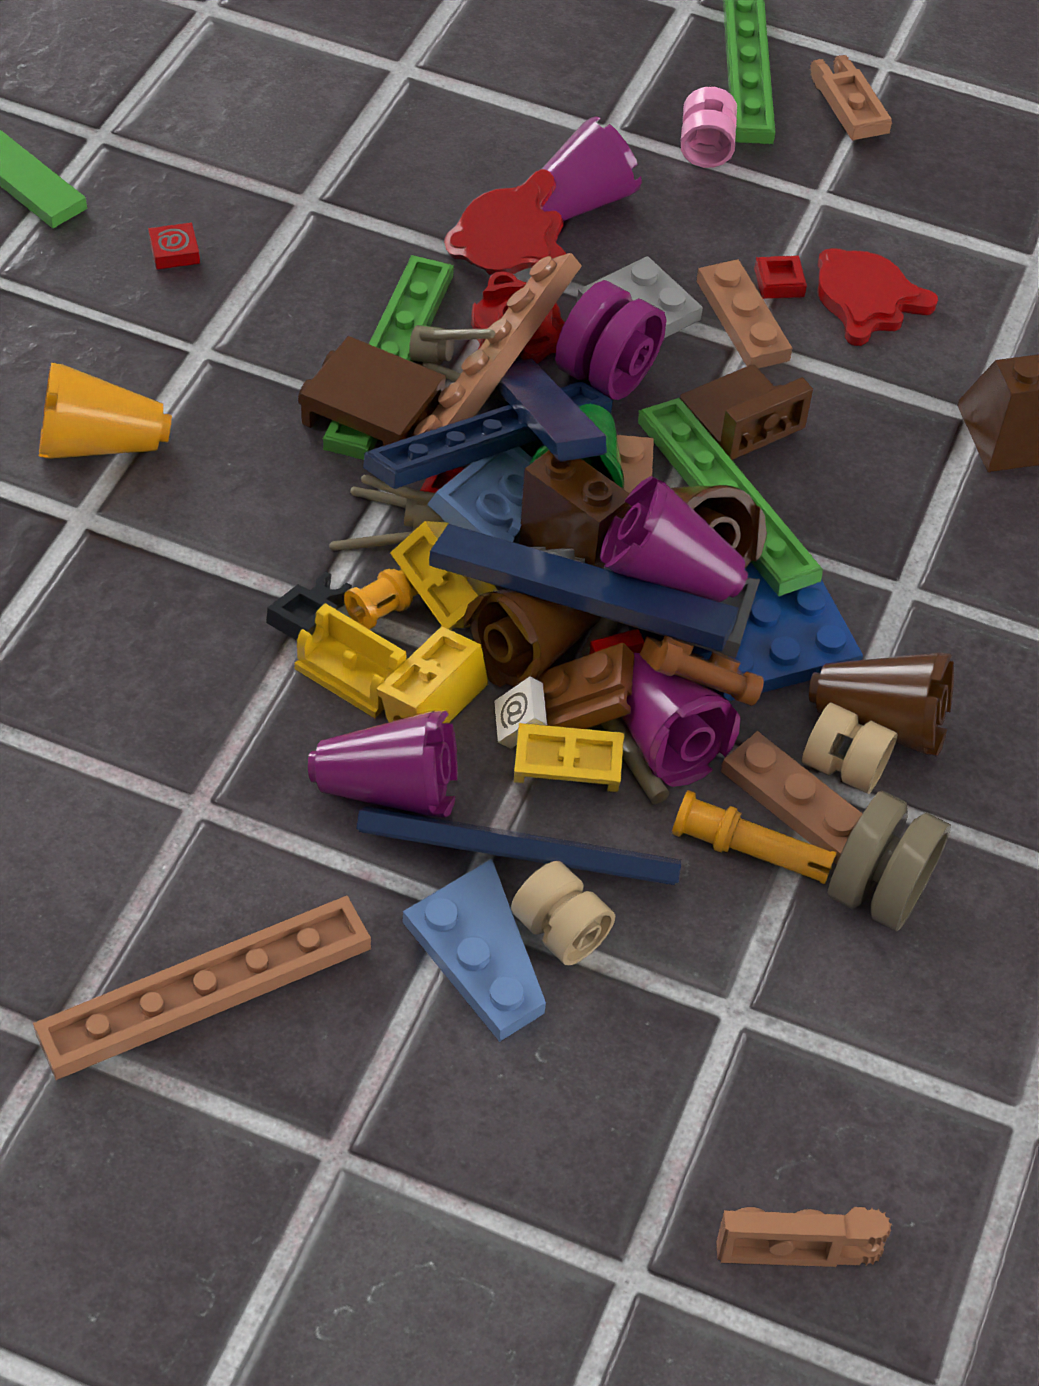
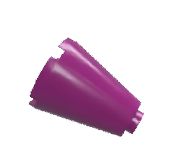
(591, 170)
(671, 546)
(678, 724)
(391, 764)

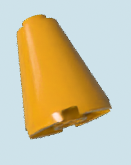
(97, 417)

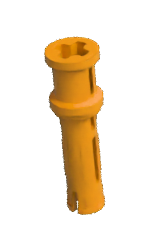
(377, 599)
(728, 830)

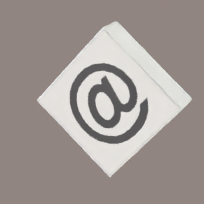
(519, 705)

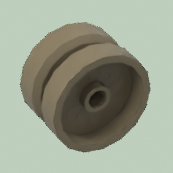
(881, 857)

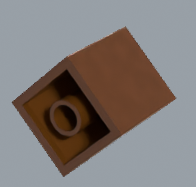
(1004, 413)

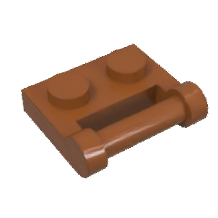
(717, 672)

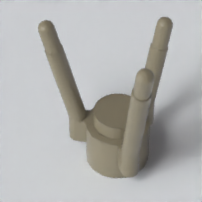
(437, 344)
(415, 514)

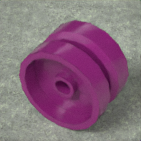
(610, 339)

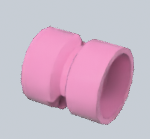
(709, 127)

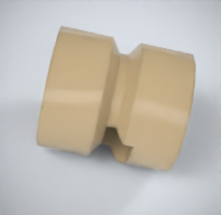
(866, 755)
(555, 905)

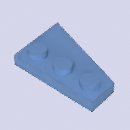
(486, 495)
(480, 949)

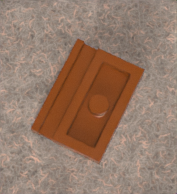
(589, 688)

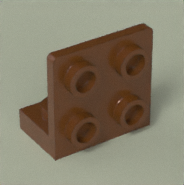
(748, 410)

